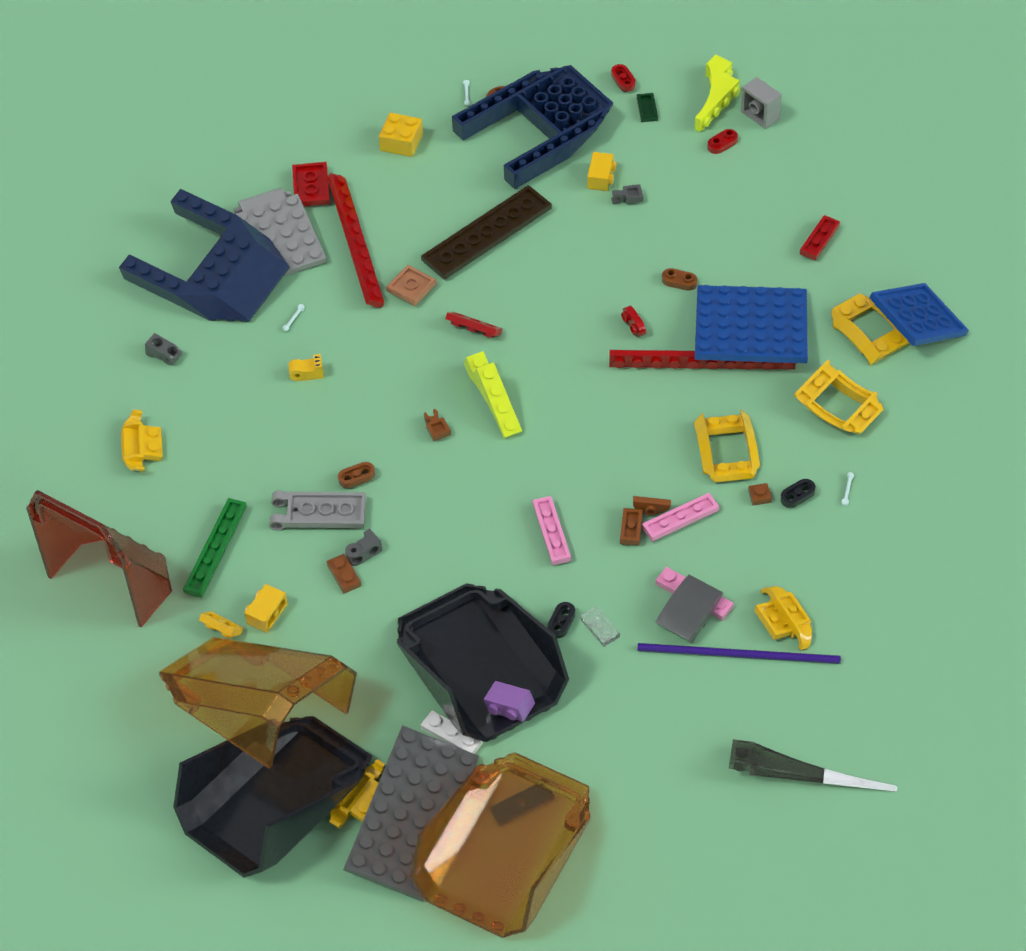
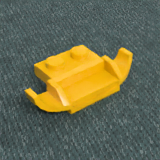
(139, 442)
(784, 616)
(359, 799)

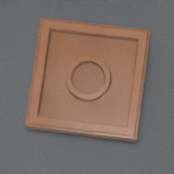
(411, 285)

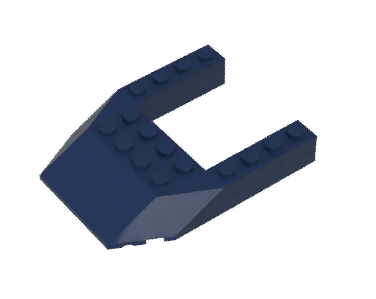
(556, 102)
(232, 276)

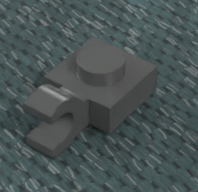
(630, 194)

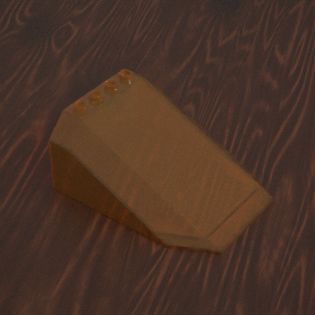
(252, 687)
(501, 843)

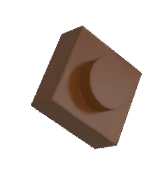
(759, 494)

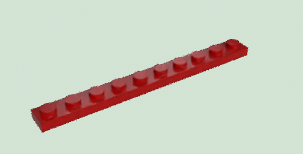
(355, 241)
(682, 359)

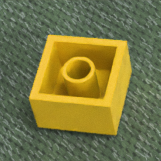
(401, 134)

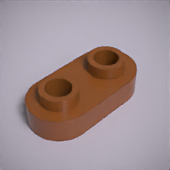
(679, 279)
(355, 474)

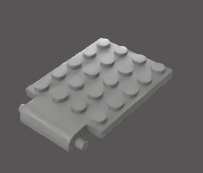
(286, 224)

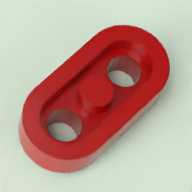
(623, 77)
(722, 141)
(634, 321)

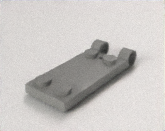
(319, 510)

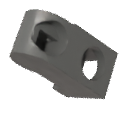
(162, 349)
(364, 548)

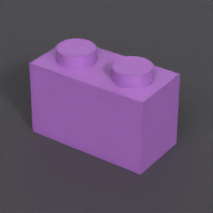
(509, 701)

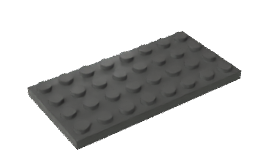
(410, 793)

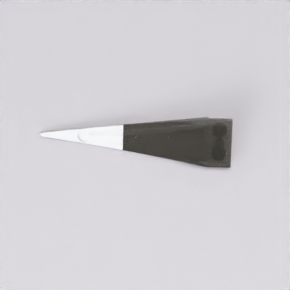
(769, 763)

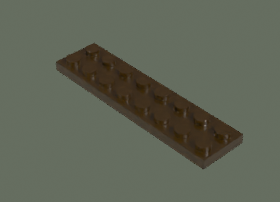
(486, 232)

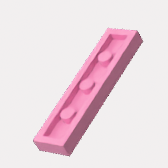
(680, 517)
(551, 530)
(670, 580)

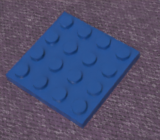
(918, 314)

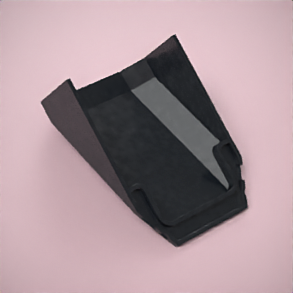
(471, 642)
(259, 813)

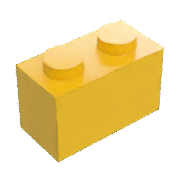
(600, 171)
(265, 608)

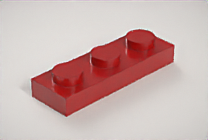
(819, 237)
(473, 324)

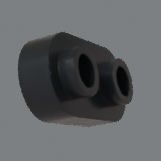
(796, 493)
(560, 621)

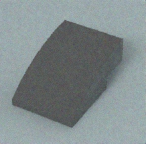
(689, 608)

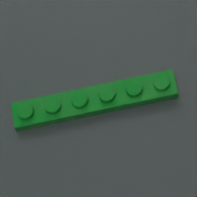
(215, 547)

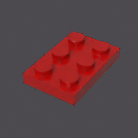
(311, 183)

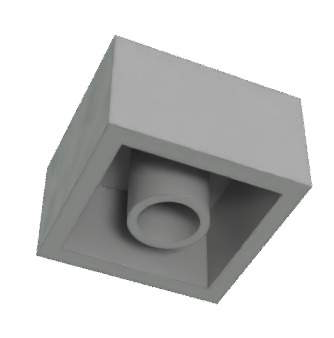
(761, 102)

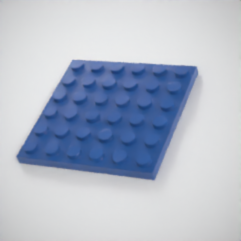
(751, 324)

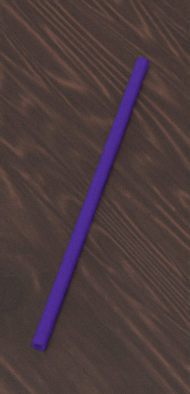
(739, 653)

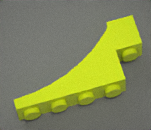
(722, 90)
(491, 387)

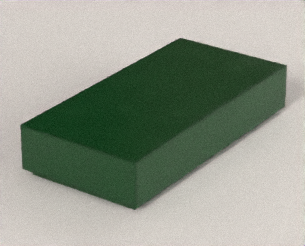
(647, 107)

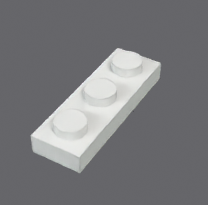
(445, 731)

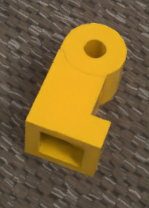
(306, 369)

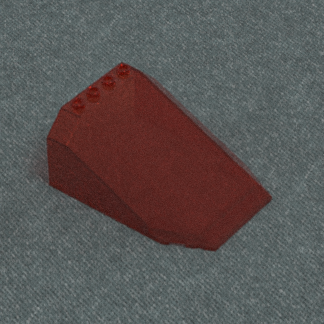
(63, 530)

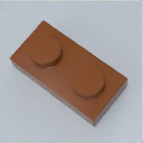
(631, 526)
(343, 573)

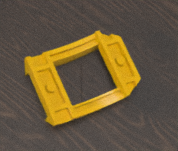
(874, 350)
(829, 375)
(724, 425)

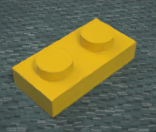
(226, 627)

